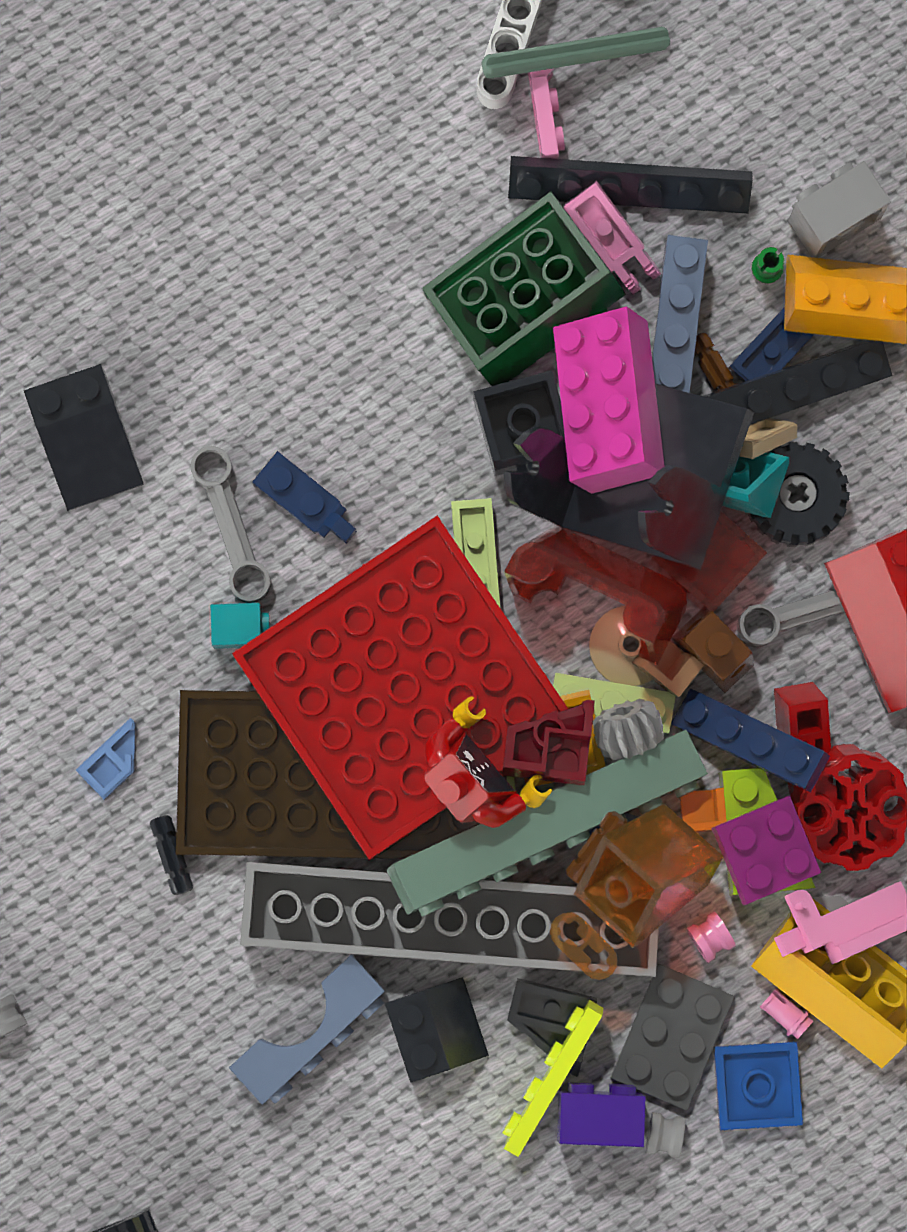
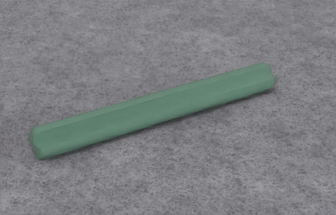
(575, 52)

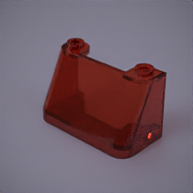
(651, 599)

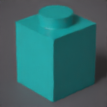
(236, 624)

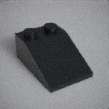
(84, 437)

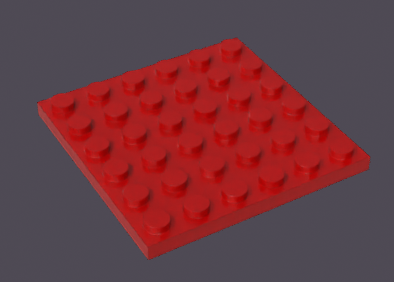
(381, 668)

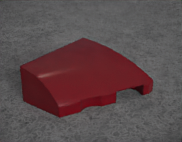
(551, 746)

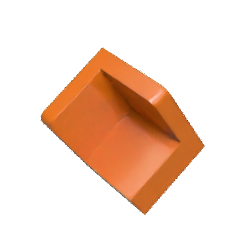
(703, 809)

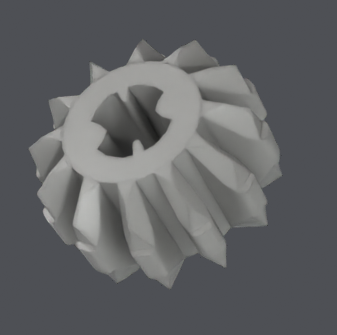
(628, 729)

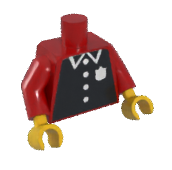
(468, 779)

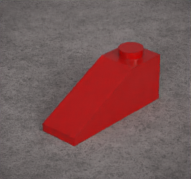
(804, 714)

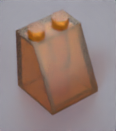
(646, 873)

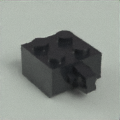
(512, 409)

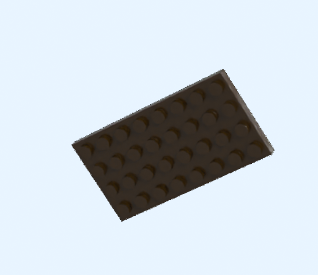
(254, 795)

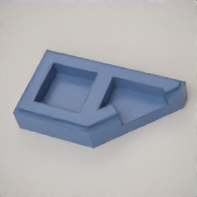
(111, 761)

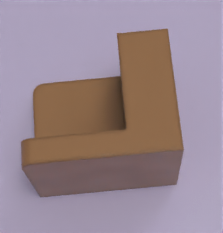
(674, 670)

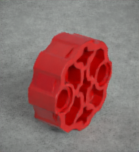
(833, 829)

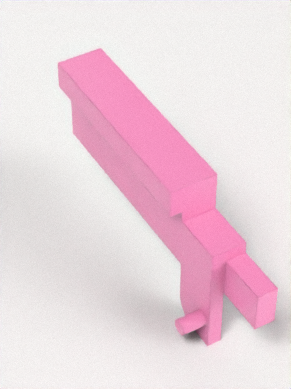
(847, 928)

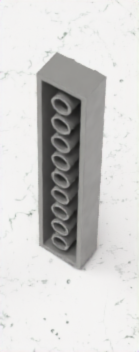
(365, 917)

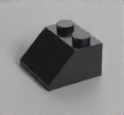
(436, 1029)

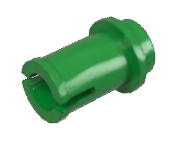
(768, 275)

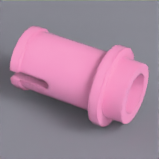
(787, 1014)

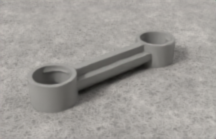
(230, 524)
(791, 615)

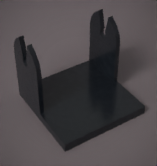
(658, 516)

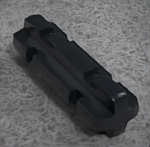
(173, 864)

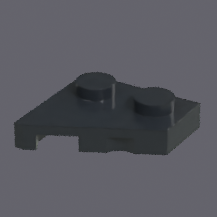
(543, 1013)

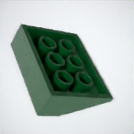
(521, 286)

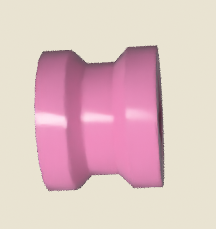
(711, 937)

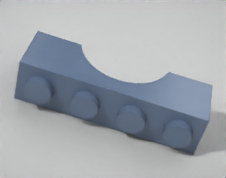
(678, 311)
(269, 1066)

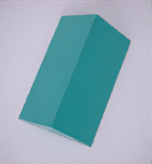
(757, 484)

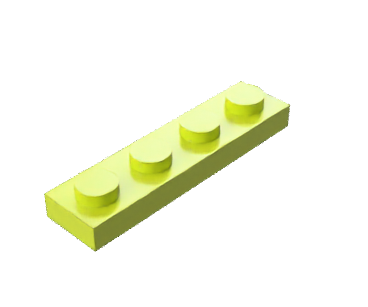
(560, 1061)

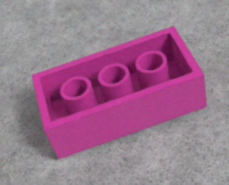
(608, 400)

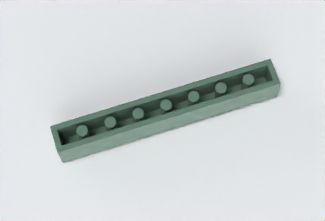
(563, 817)

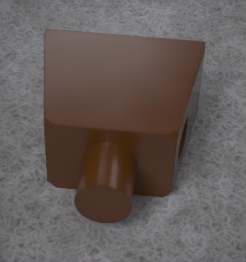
(716, 647)

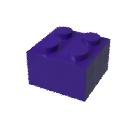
(601, 1116)

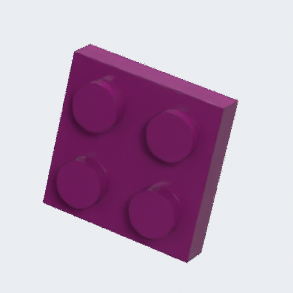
(766, 850)

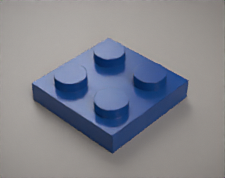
(758, 1085)

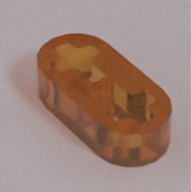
(590, 938)

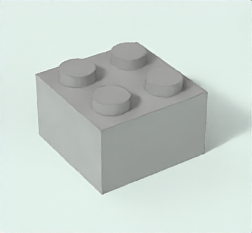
(838, 209)

